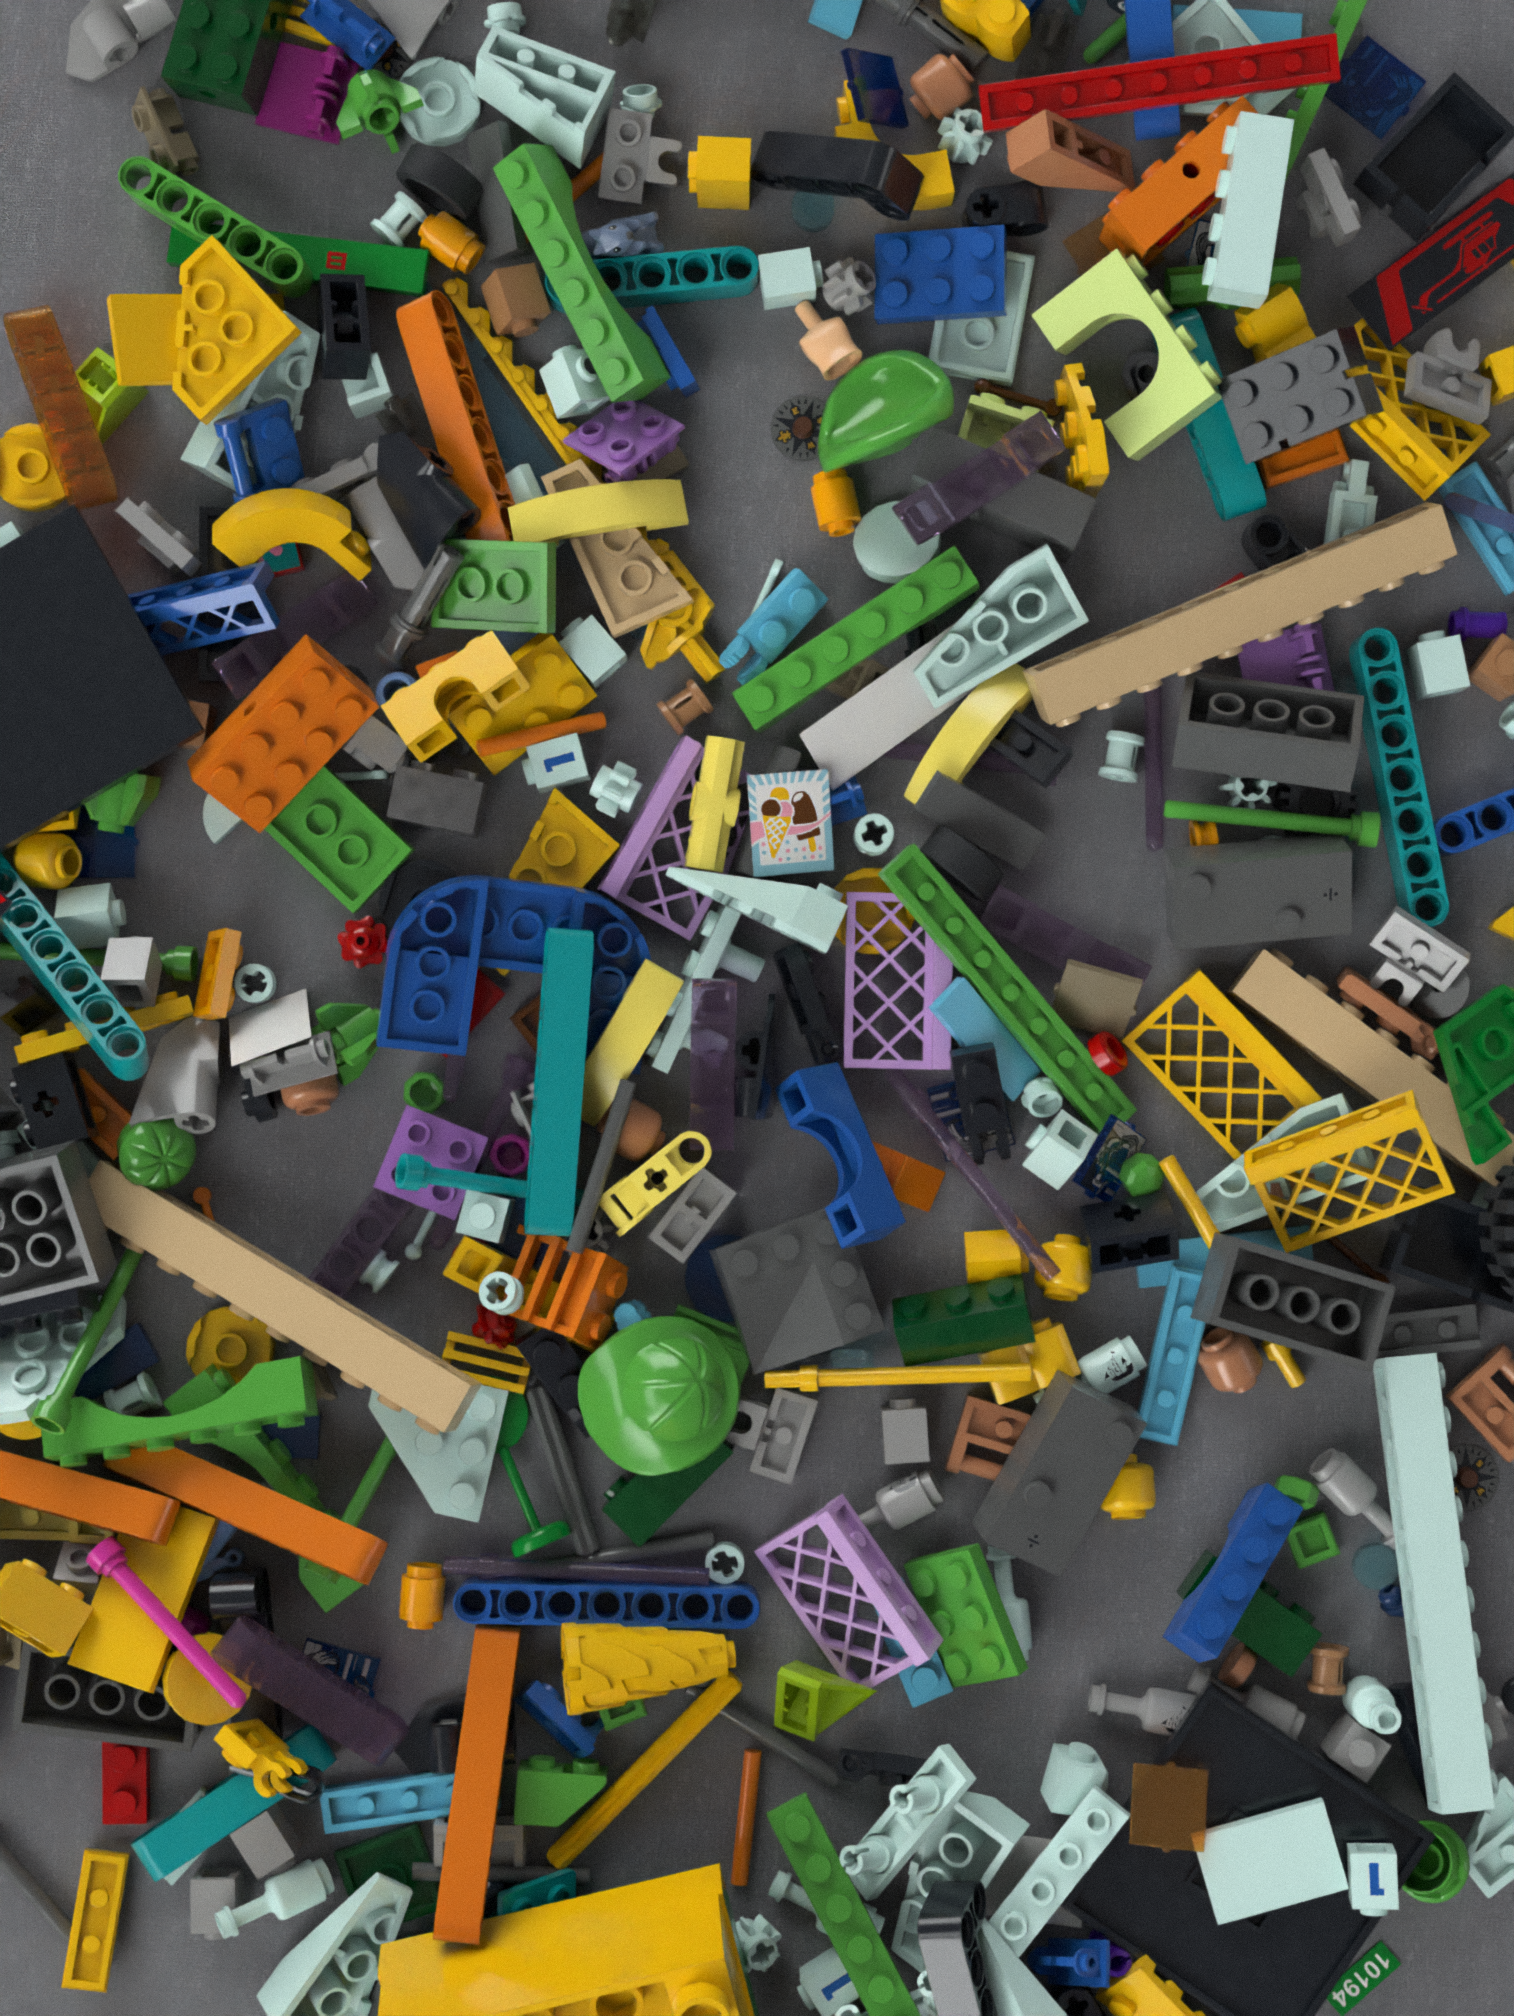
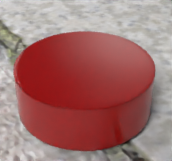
(1107, 1053)

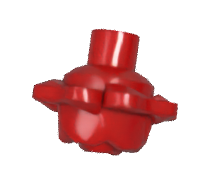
(363, 942)
(494, 1327)

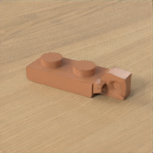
(1391, 1016)

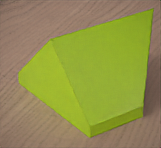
(105, 399)
(813, 1699)

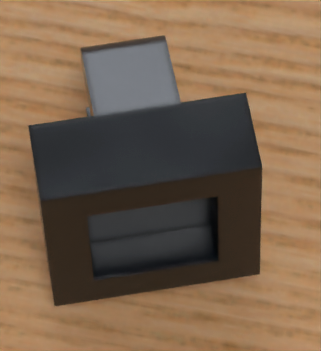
(25, 1007)

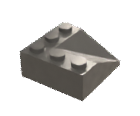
(49, 1225)
(795, 1291)

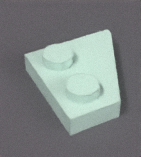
(1492, 1842)

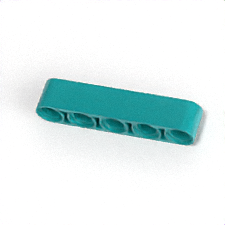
(673, 269)
(1231, 482)
(221, 1810)

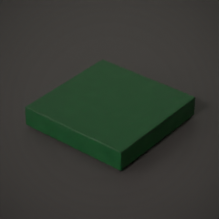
(393, 1856)

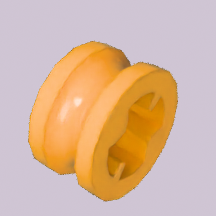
(1202, 833)

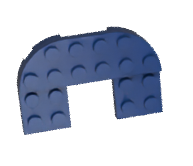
(493, 925)

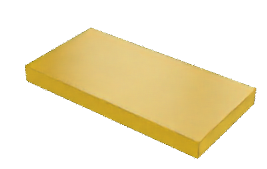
(145, 336)
(118, 1635)

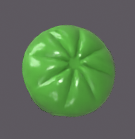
(156, 1153)
(1442, 1868)

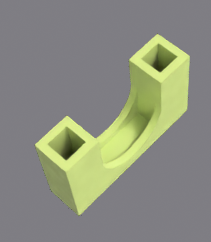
(1181, 384)

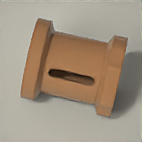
(685, 707)
(1328, 1669)

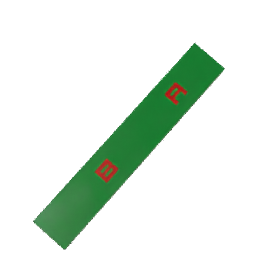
(383, 266)

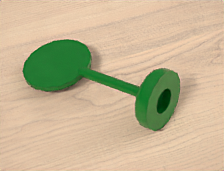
(511, 1430)

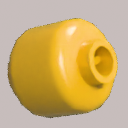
(47, 860)
(1074, 1266)
(1131, 1492)

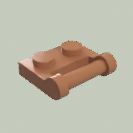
(1486, 1404)
(987, 1426)

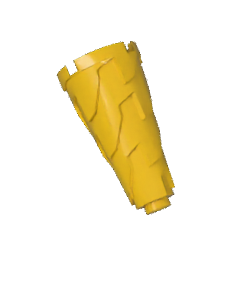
(622, 1664)

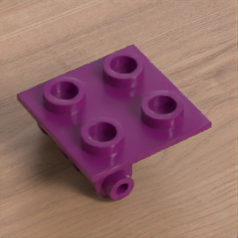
(307, 92)

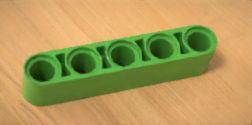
(202, 212)

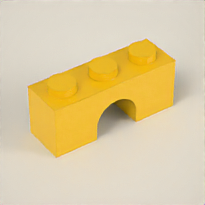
(424, 707)

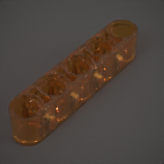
(60, 407)

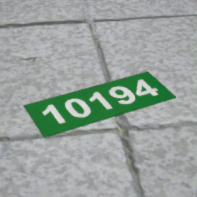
(1362, 1978)

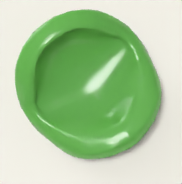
(882, 408)
(659, 1395)

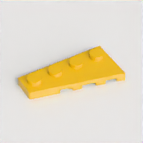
(563, 848)
(38, 1044)
(1143, 1993)

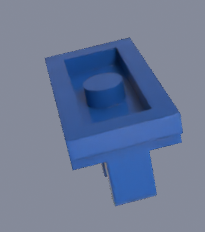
(675, 364)
(545, 1707)

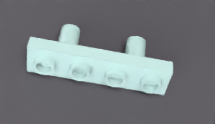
(713, 953)
(907, 1821)
(1058, 1869)

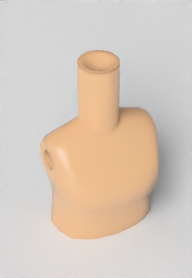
(827, 342)

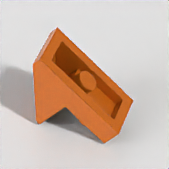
(909, 1178)

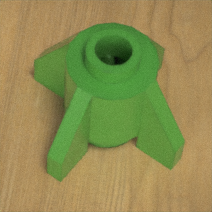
(376, 105)
(123, 803)
(352, 1034)

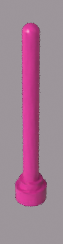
(110, 1560)

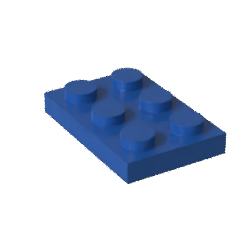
(941, 274)

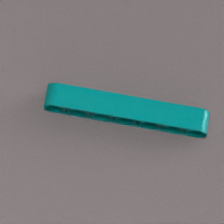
(1404, 757)
(70, 970)
(558, 1082)

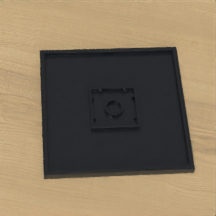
(78, 679)
(1160, 1902)

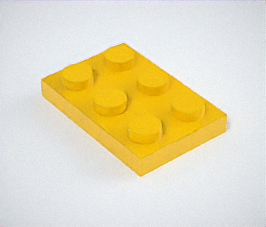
(554, 695)

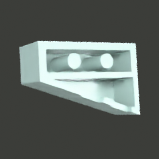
(545, 91)

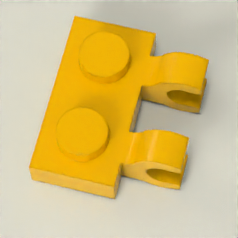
(258, 1748)

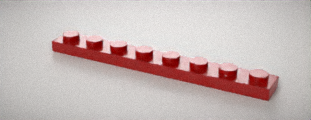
(1163, 82)

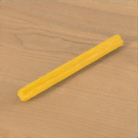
(643, 1770)

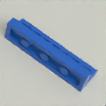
(209, 594)

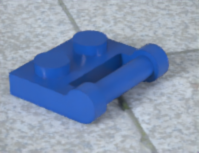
(270, 446)

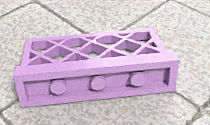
(647, 829)
(936, 978)
(879, 1586)

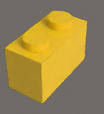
(721, 172)
(39, 1609)

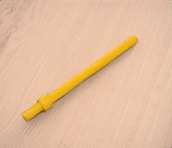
(1207, 1230)
(810, 1377)

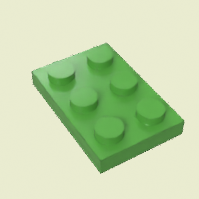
(500, 587)
(339, 839)
(968, 1614)

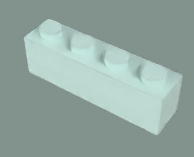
(1249, 209)

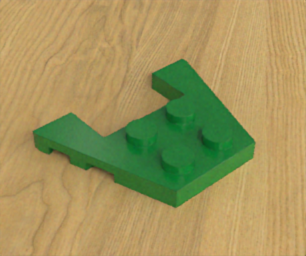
(1479, 1065)

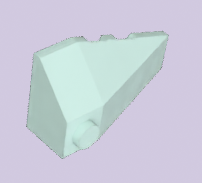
(282, 378)
(1008, 622)
(788, 908)
(1235, 1201)
(964, 1846)
(339, 1959)
(1012, 1984)

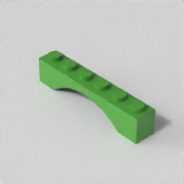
(545, 207)
(855, 638)
(268, 1394)
(272, 1462)

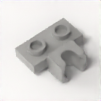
(633, 157)
(1326, 200)
(1446, 379)
(160, 537)
(1414, 955)
(776, 1432)

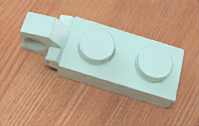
(1350, 502)

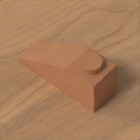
(1065, 155)

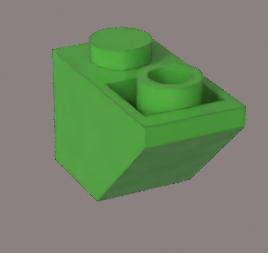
(553, 1790)

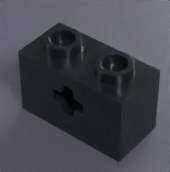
(343, 326)
(58, 1078)
(1129, 1232)

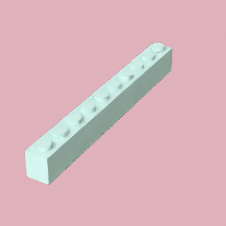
(1434, 1584)

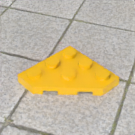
(223, 331)
(1080, 433)

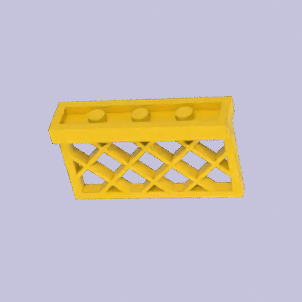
(1402, 445)
(1242, 1035)
(1333, 1139)

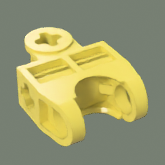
(639, 1192)

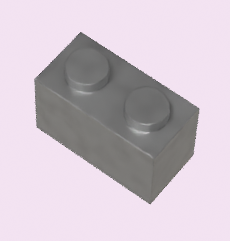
(437, 799)

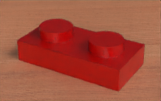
(125, 1784)

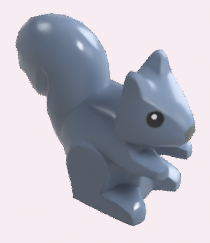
(624, 237)

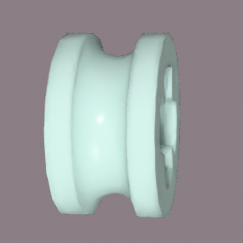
(254, 970)
(379, 1272)
(489, 1296)
(731, 1550)

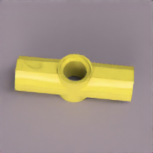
(714, 804)

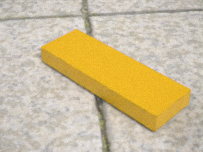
(95, 1920)

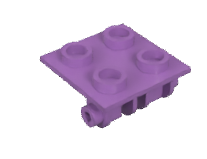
(626, 439)
(1290, 659)
(443, 1146)

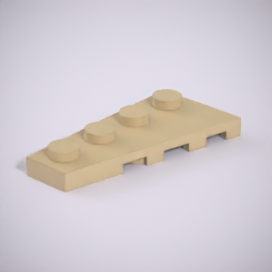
(620, 566)

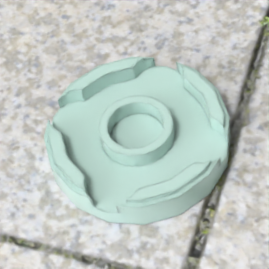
(448, 100)
(886, 547)

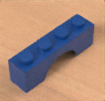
(823, 1106)
(1218, 1602)

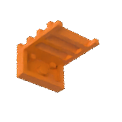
(584, 1294)

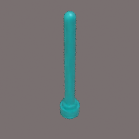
(416, 1173)

